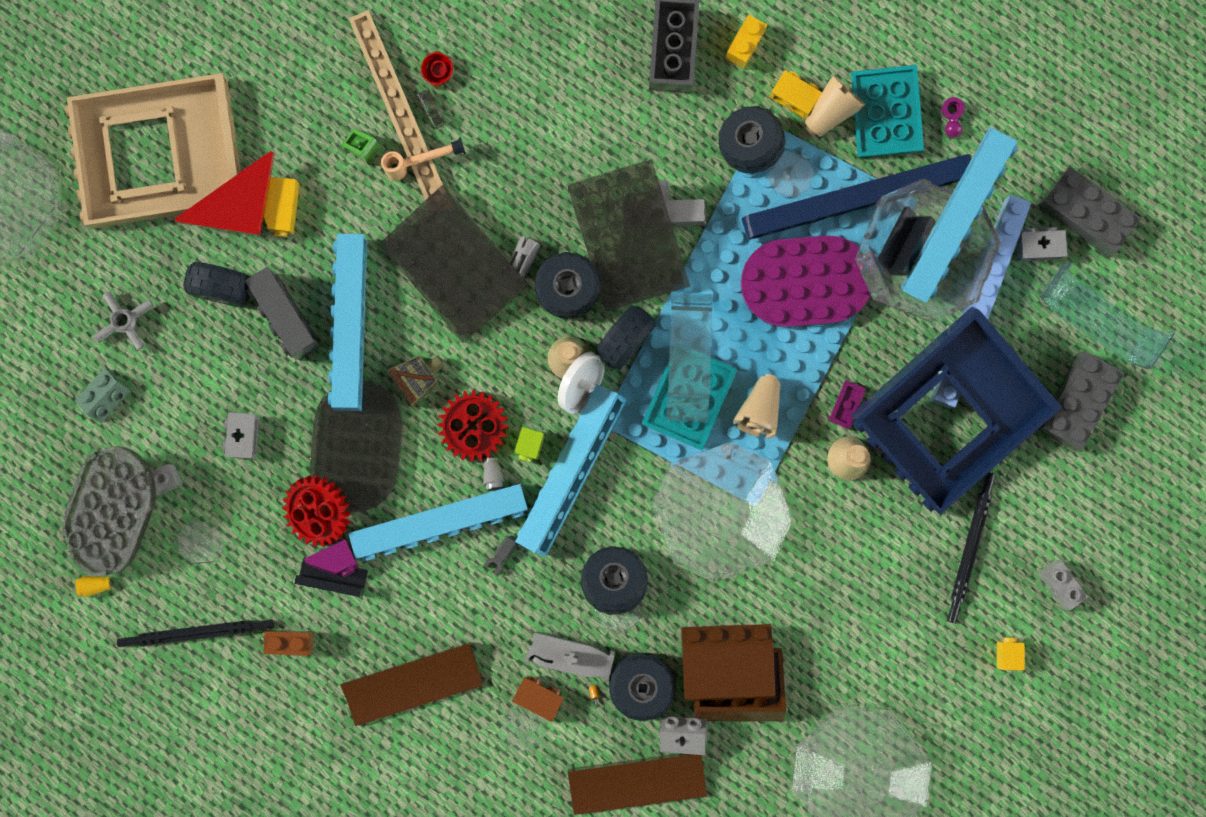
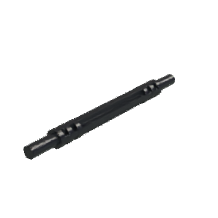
(971, 547)
(195, 633)

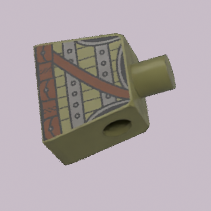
(416, 377)

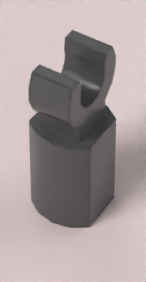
(502, 553)

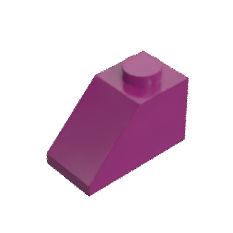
(334, 560)

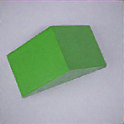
(361, 145)

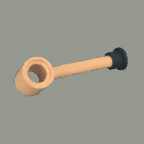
(400, 171)

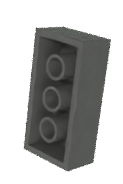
(674, 45)
(1089, 212)
(282, 313)
(1083, 399)

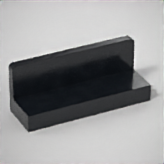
(905, 242)
(349, 585)

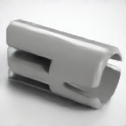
(524, 255)

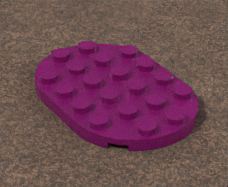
(804, 281)

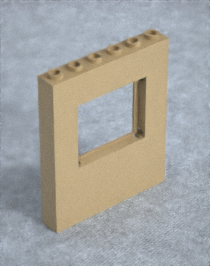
(200, 144)

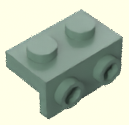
(102, 396)

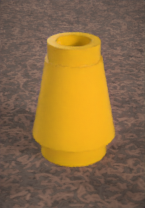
(91, 585)

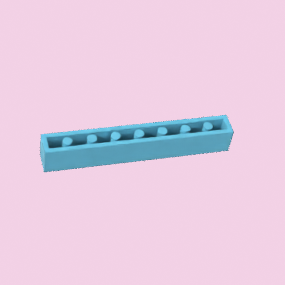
(959, 214)
(348, 322)
(570, 470)
(438, 521)

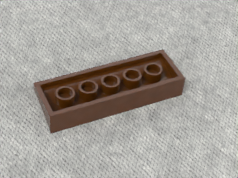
(412, 684)
(636, 782)

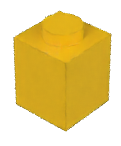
(1010, 654)

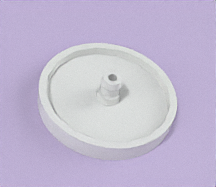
(580, 382)

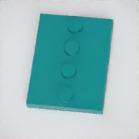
(891, 113)
(690, 433)

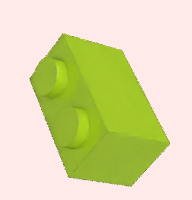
(529, 445)

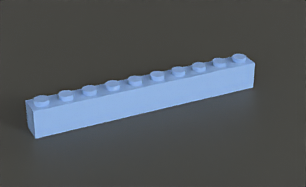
(1008, 230)

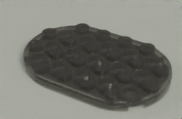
(359, 448)
(109, 510)

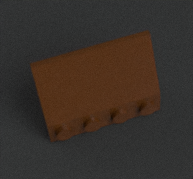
(727, 662)
(748, 709)

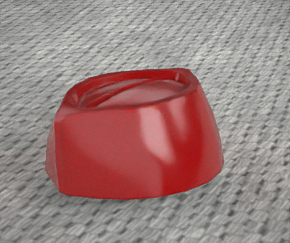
(437, 69)

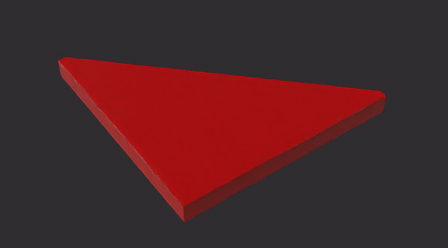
(237, 203)

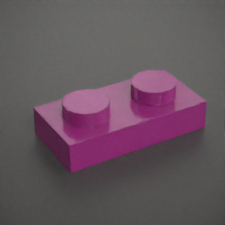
(846, 403)

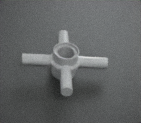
(115, 319)

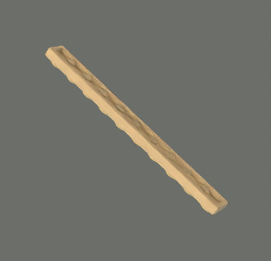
(395, 100)

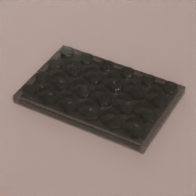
(628, 234)
(453, 264)

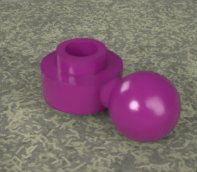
(953, 128)

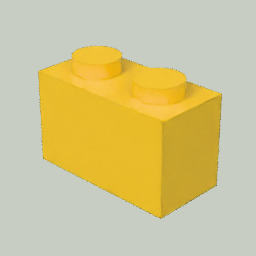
(746, 41)
(795, 94)

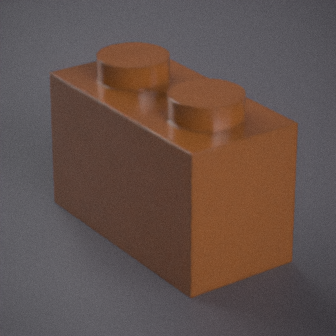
(288, 642)
(538, 698)

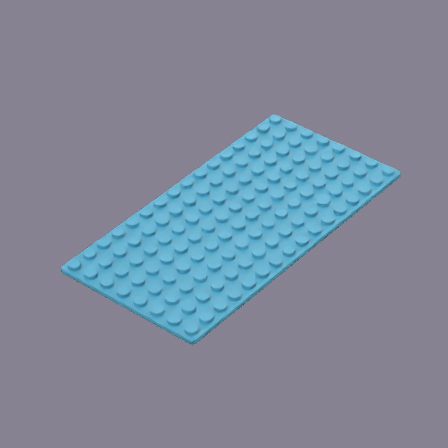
(738, 337)

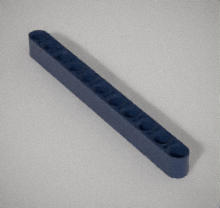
(849, 198)

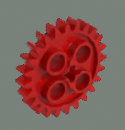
(486, 440)
(316, 510)

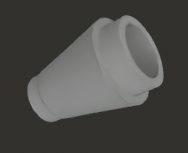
(492, 475)

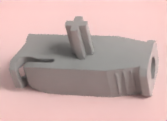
(684, 212)
(570, 656)

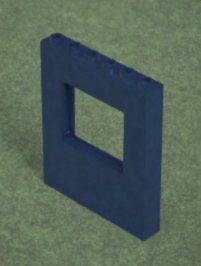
(988, 378)

